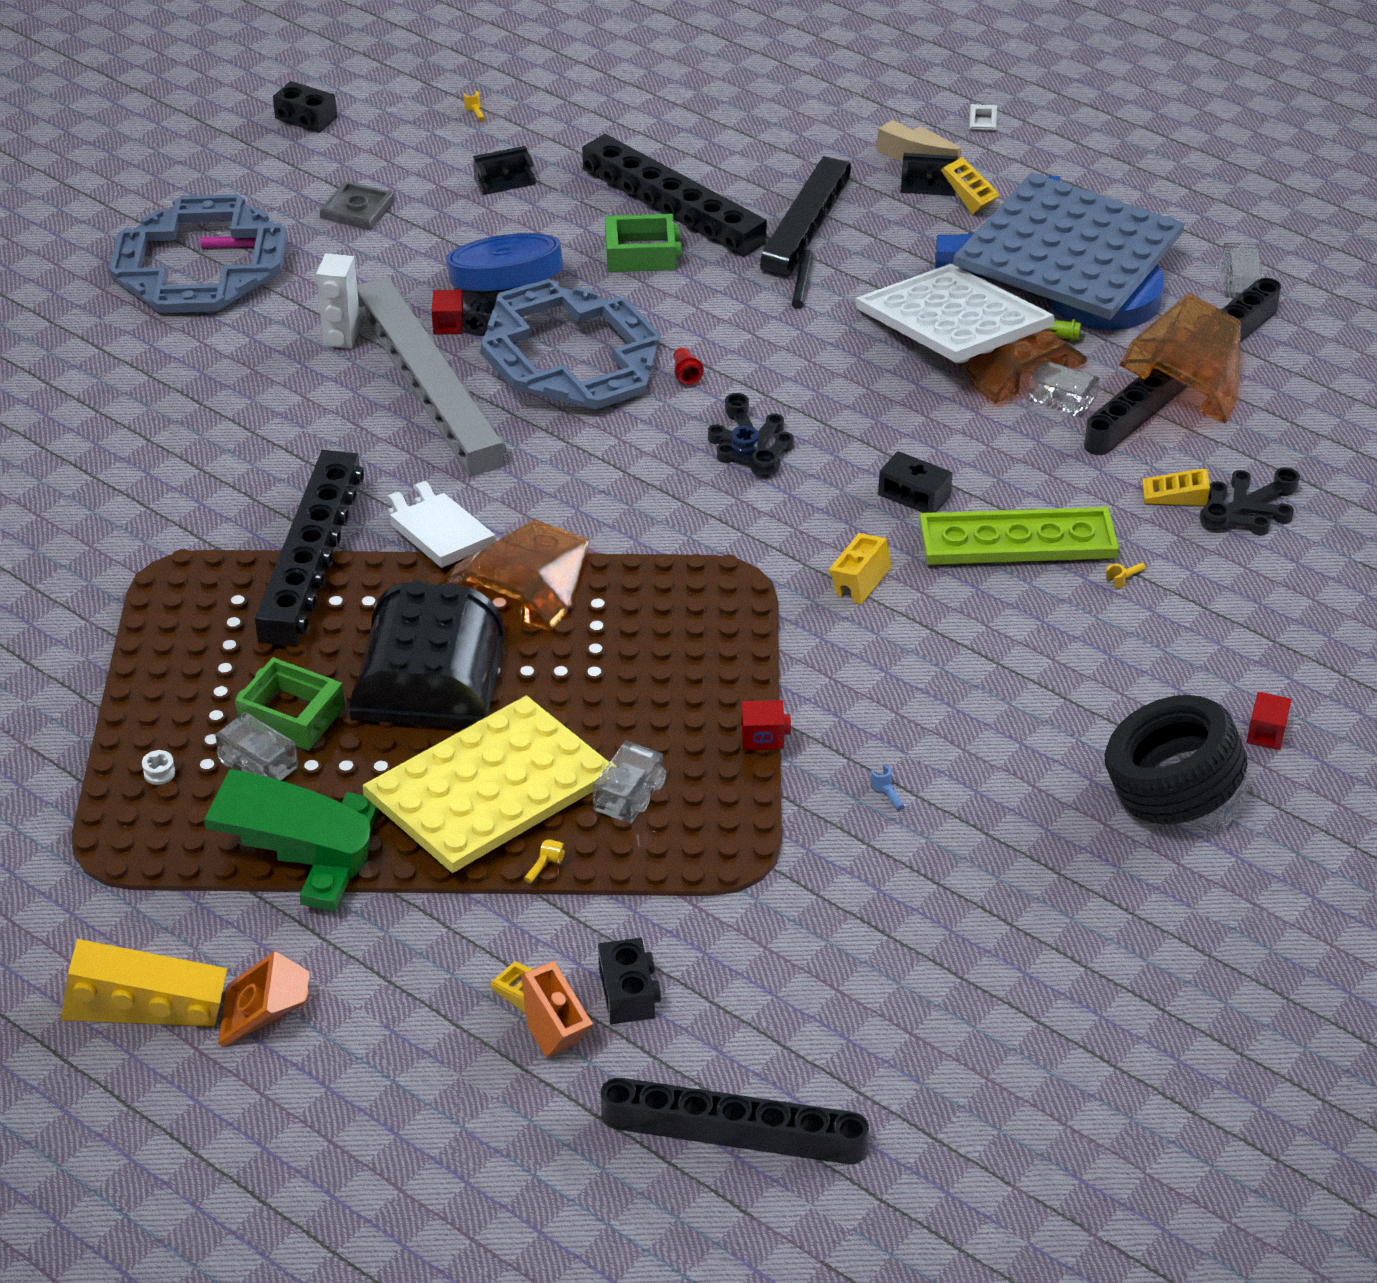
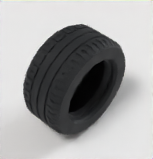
(1185, 788)

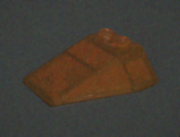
(1195, 347)
(999, 371)
(531, 565)

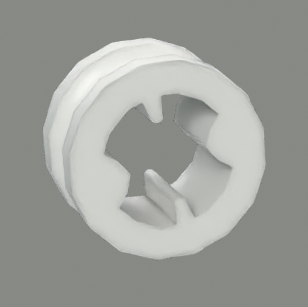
(158, 767)

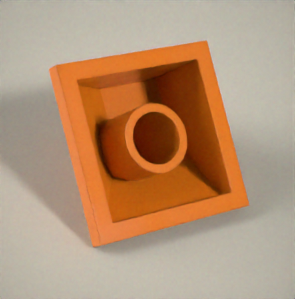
(262, 996)

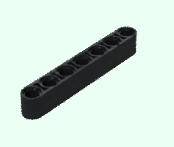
(805, 216)
(734, 1120)

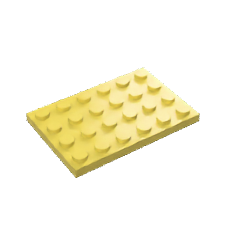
(487, 783)

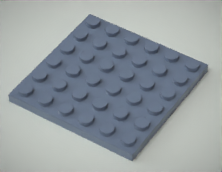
(1069, 245)

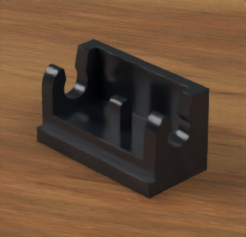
(503, 170)
(924, 176)

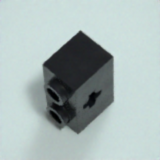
(915, 483)

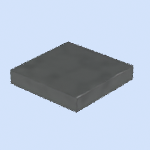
(357, 205)

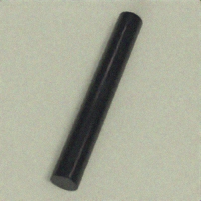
(802, 279)

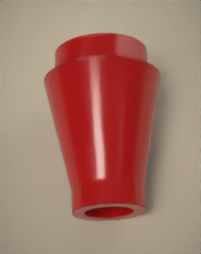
(687, 367)

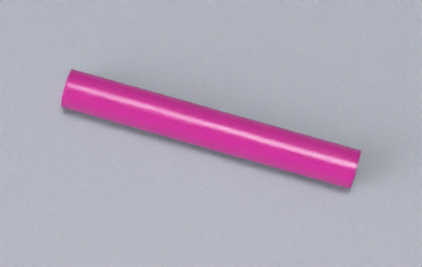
(227, 242)

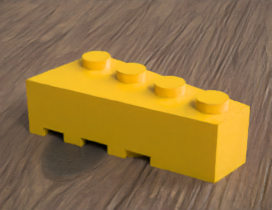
(140, 987)

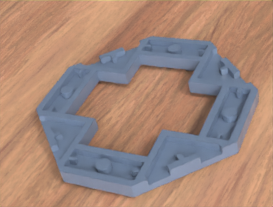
(234, 281)
(559, 382)

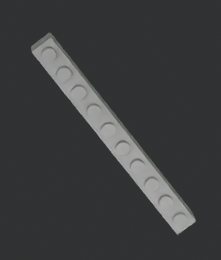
(431, 377)

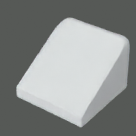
(982, 117)

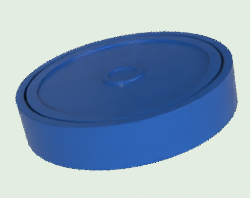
(504, 261)
(1135, 311)

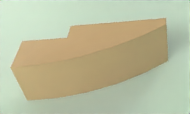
(898, 139)

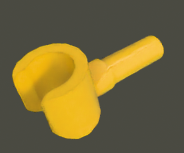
(473, 103)
(1120, 573)
(549, 851)

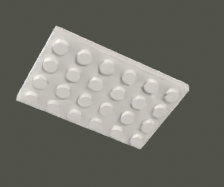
(955, 313)

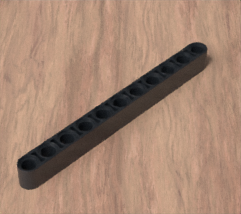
(1146, 397)

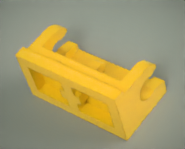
(861, 566)

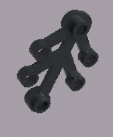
(762, 461)
(1219, 515)

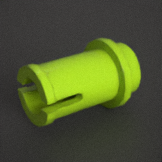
(1067, 329)

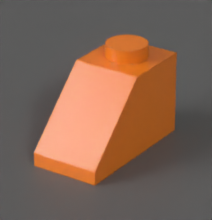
(553, 1009)

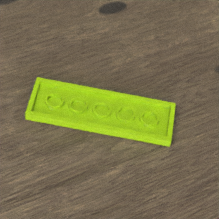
(1018, 535)

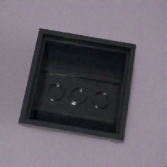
(430, 657)

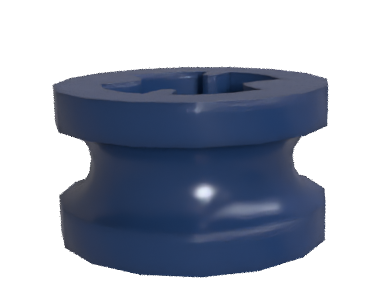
(744, 440)

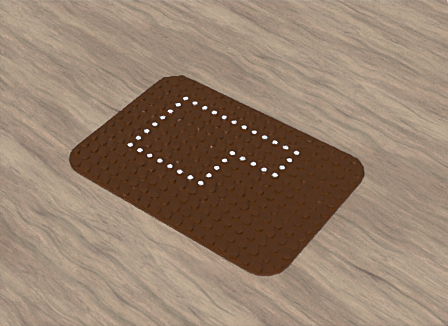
(643, 656)

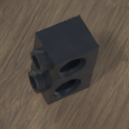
(305, 106)
(627, 980)

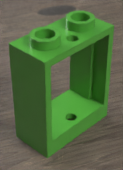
(642, 256)
(323, 692)

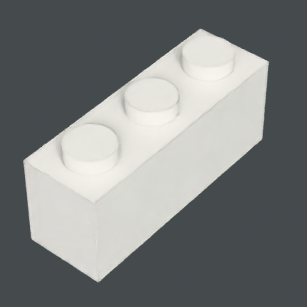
(338, 300)

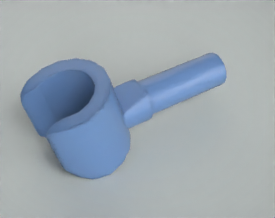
(883, 783)

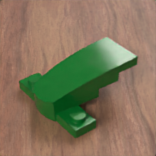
(300, 828)

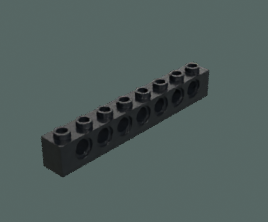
(674, 194)
(309, 549)

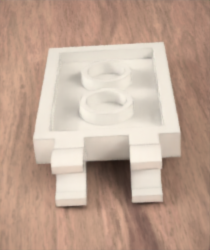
(438, 526)

